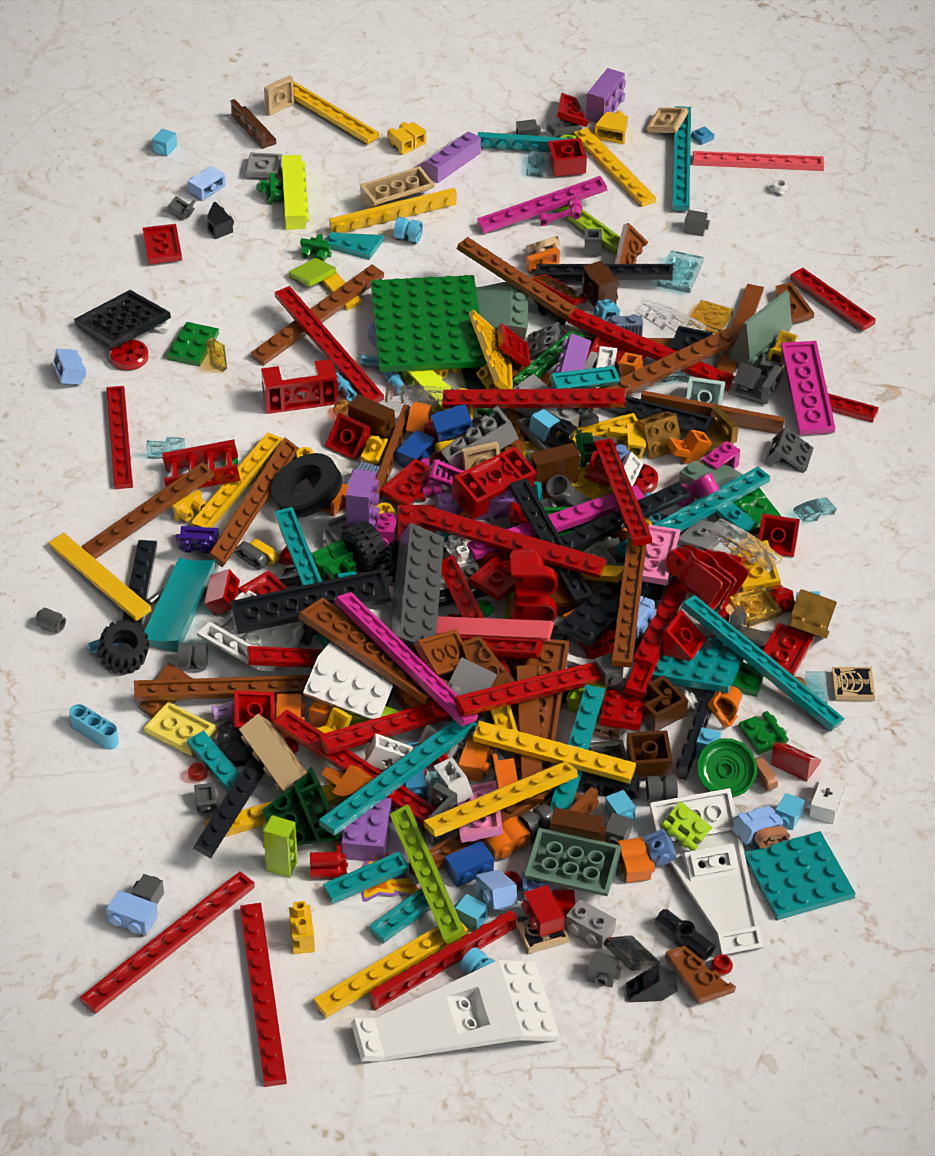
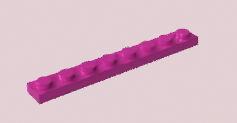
(541, 204)

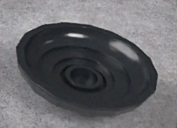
(231, 744)

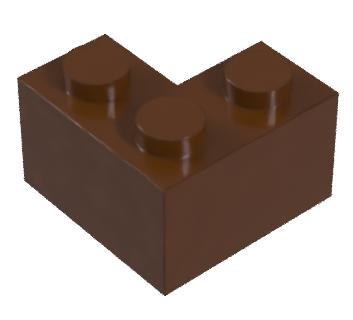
(664, 705)

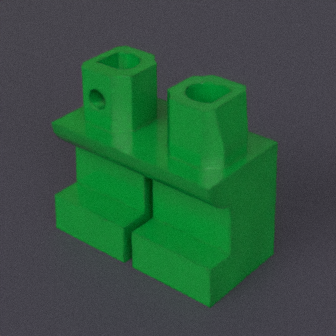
(333, 560)

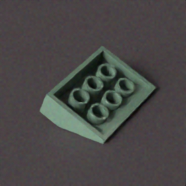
(504, 304)
(762, 331)
(573, 862)

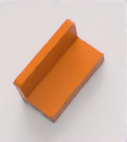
(504, 771)

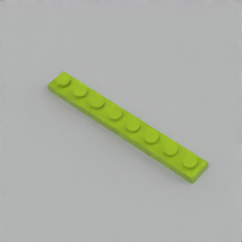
(427, 874)

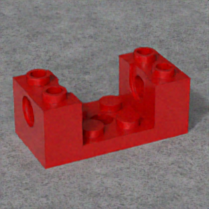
(282, 394)
(477, 487)

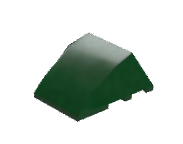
(304, 805)

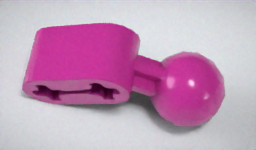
(702, 485)

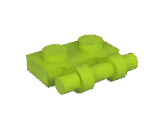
(689, 823)

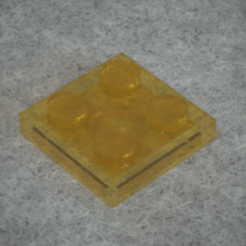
(712, 315)
(758, 604)

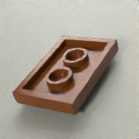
(441, 652)

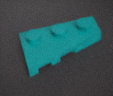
(355, 244)

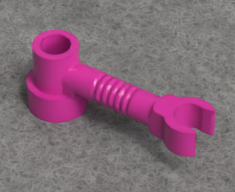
(574, 210)
(430, 487)

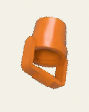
(726, 706)

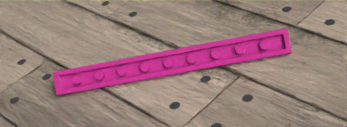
(561, 520)
(402, 656)

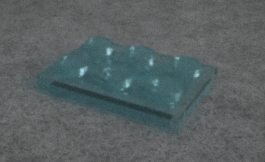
(684, 271)

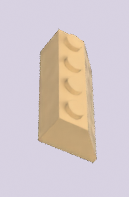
(395, 187)
(273, 752)

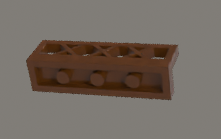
(252, 125)

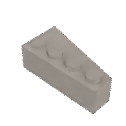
(534, 382)
(491, 429)

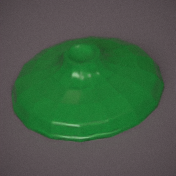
(727, 765)

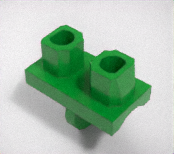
(272, 189)
(317, 246)

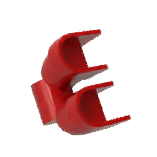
(706, 575)
(532, 585)

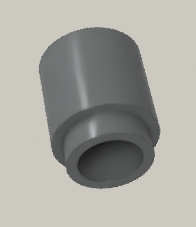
(50, 619)

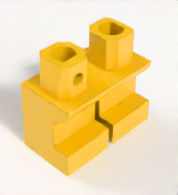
(407, 137)
(301, 928)

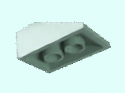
(698, 468)

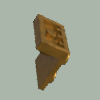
(721, 429)
(658, 431)
(812, 613)

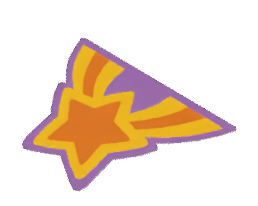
(401, 884)

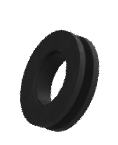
(297, 471)

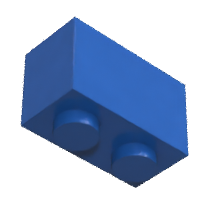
(451, 422)
(415, 447)
(468, 862)

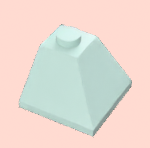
(705, 390)

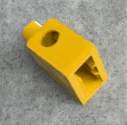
(612, 127)

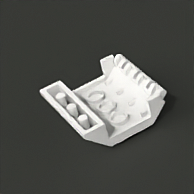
(227, 638)

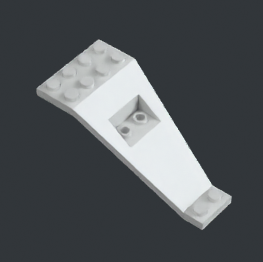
(348, 682)
(717, 889)
(476, 1010)

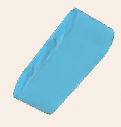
(93, 726)

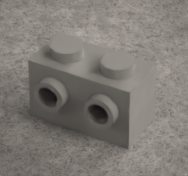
(590, 923)

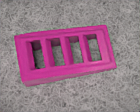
(448, 468)

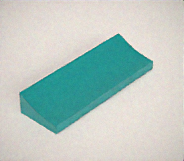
(179, 603)

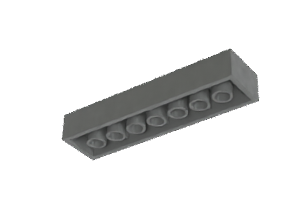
(417, 585)

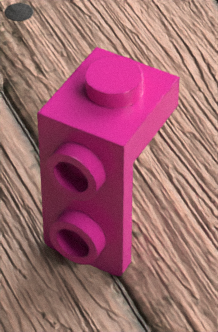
(724, 454)
(386, 526)

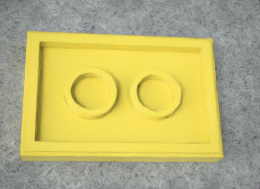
(177, 725)

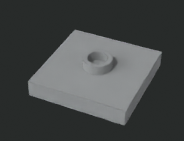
(263, 164)
(699, 536)

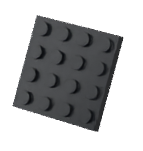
(122, 318)

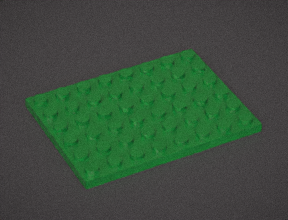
(426, 323)

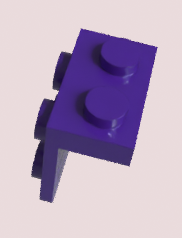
(197, 538)

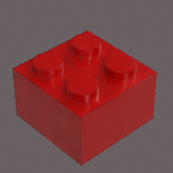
(567, 157)

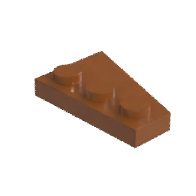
(480, 654)
(697, 978)

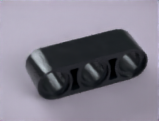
(609, 786)

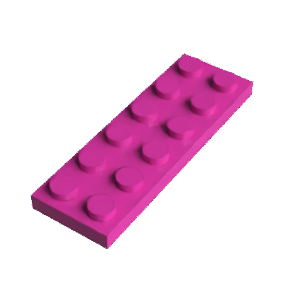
(807, 387)

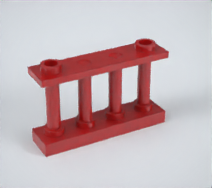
(208, 455)

